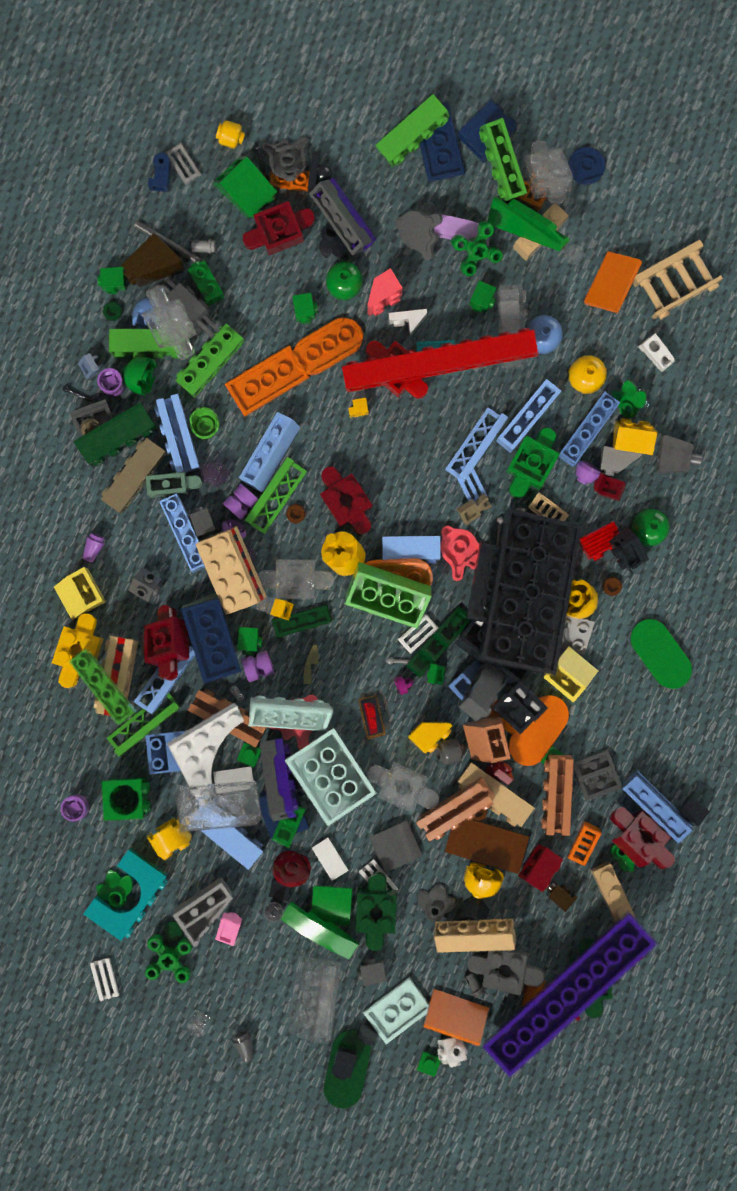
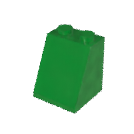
(245, 187)

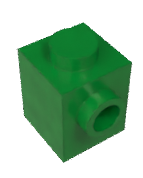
(112, 280)
(482, 297)
(304, 308)
(249, 640)

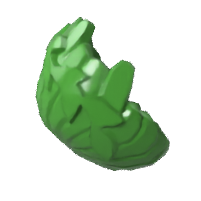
(203, 429)

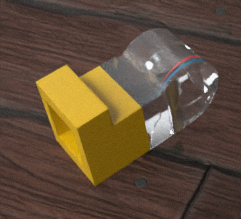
(359, 404)
(275, 607)

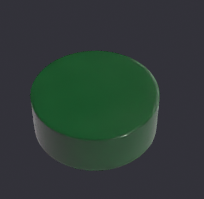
(112, 311)
(172, 931)

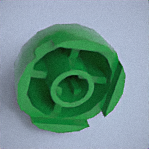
(344, 280)
(139, 374)
(650, 527)

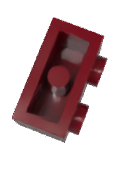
(540, 867)

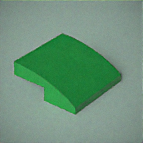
(332, 904)

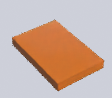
(612, 282)
(456, 1017)

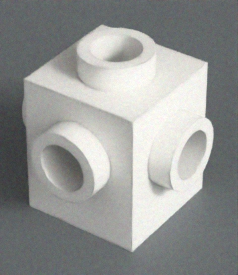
(452, 1051)

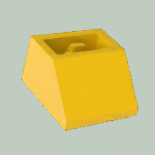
(634, 436)
(428, 733)

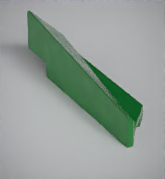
(526, 223)

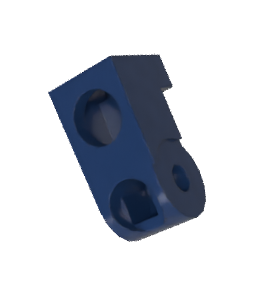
(162, 173)

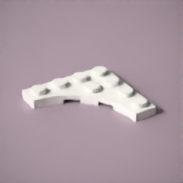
(197, 747)

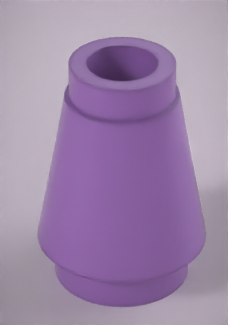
(93, 546)

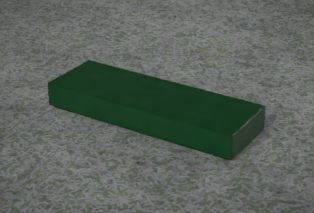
(302, 621)

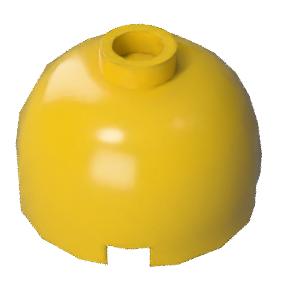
(587, 374)
(582, 600)
(486, 881)

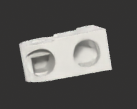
(657, 352)

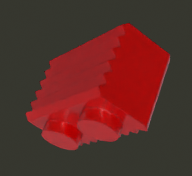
(598, 541)

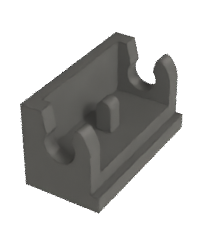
(99, 411)

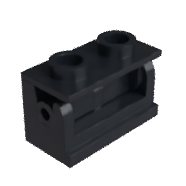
(628, 550)

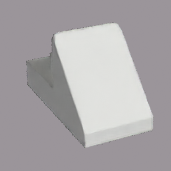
(413, 318)

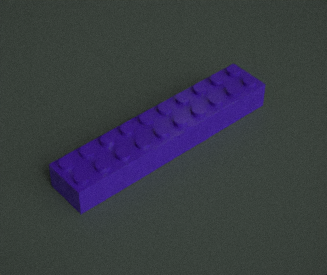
(569, 993)

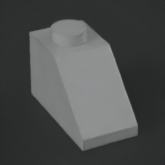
(614, 460)

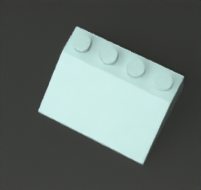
(289, 713)
(330, 777)

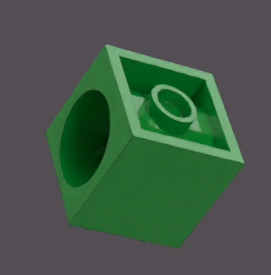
(113, 811)

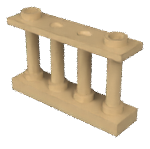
(676, 260)

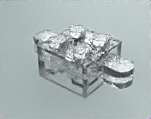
(547, 173)
(169, 323)
(296, 579)
(403, 786)

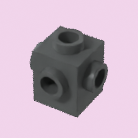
(145, 584)

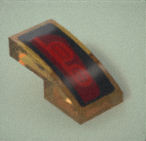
(371, 717)

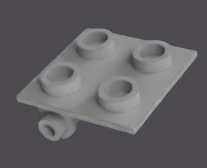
(577, 634)

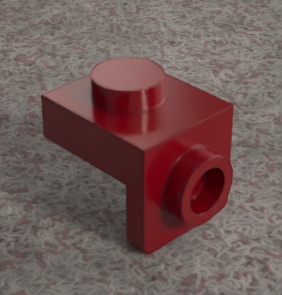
(609, 487)
(500, 771)

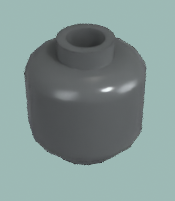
(449, 751)

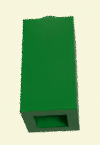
(205, 282)

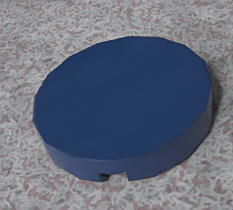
(583, 170)

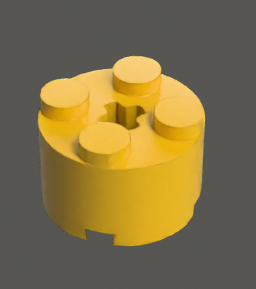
(342, 553)
(169, 838)

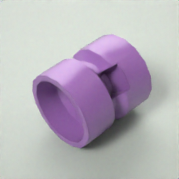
(111, 382)
(240, 501)
(257, 666)
(75, 807)

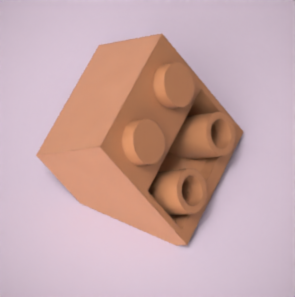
(487, 740)

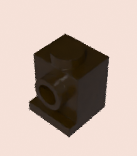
(560, 895)

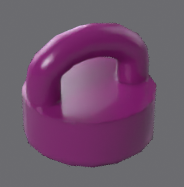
(401, 686)

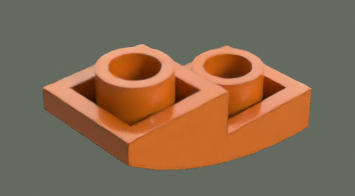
(299, 184)

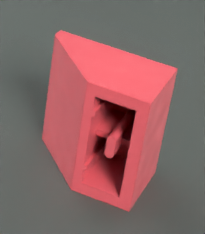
(384, 291)

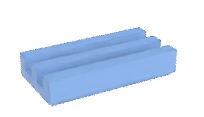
(481, 489)

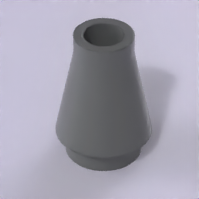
(243, 1044)

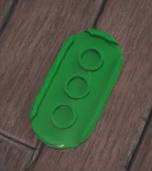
(661, 654)

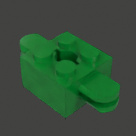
(532, 462)

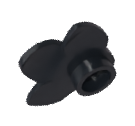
(332, 245)

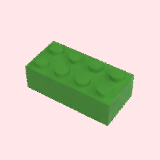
(388, 595)

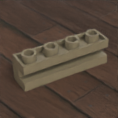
(133, 476)

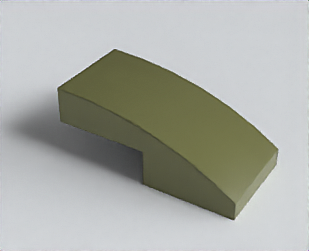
(311, 659)

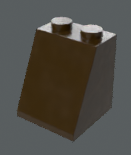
(152, 263)

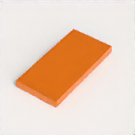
(265, 381)

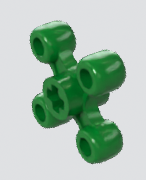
(476, 248)
(174, 954)

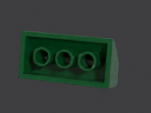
(115, 434)

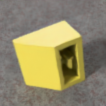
(79, 593)
(572, 674)

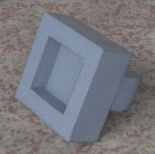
(89, 366)

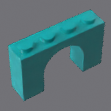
(120, 922)

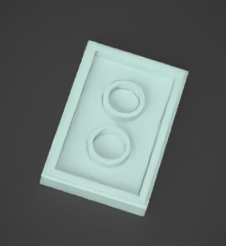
(397, 1010)

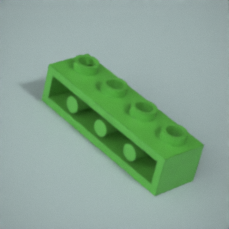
(503, 160)
(209, 360)

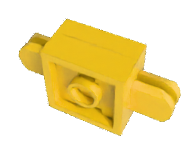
(74, 642)

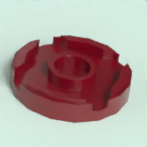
(291, 869)

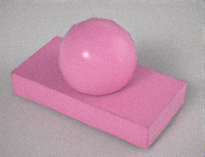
(228, 928)

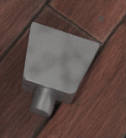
(675, 456)

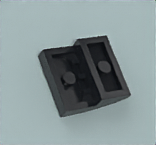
(520, 707)

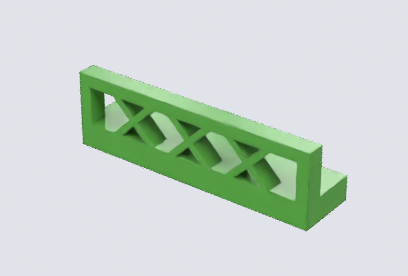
(269, 492)
(150, 726)

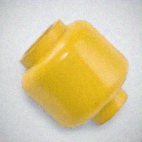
(230, 134)

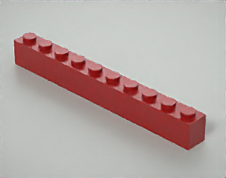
(441, 360)

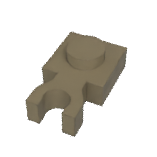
(471, 509)

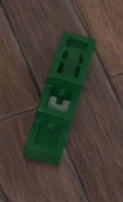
(438, 642)

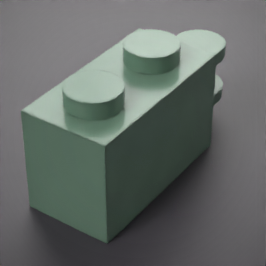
(170, 484)

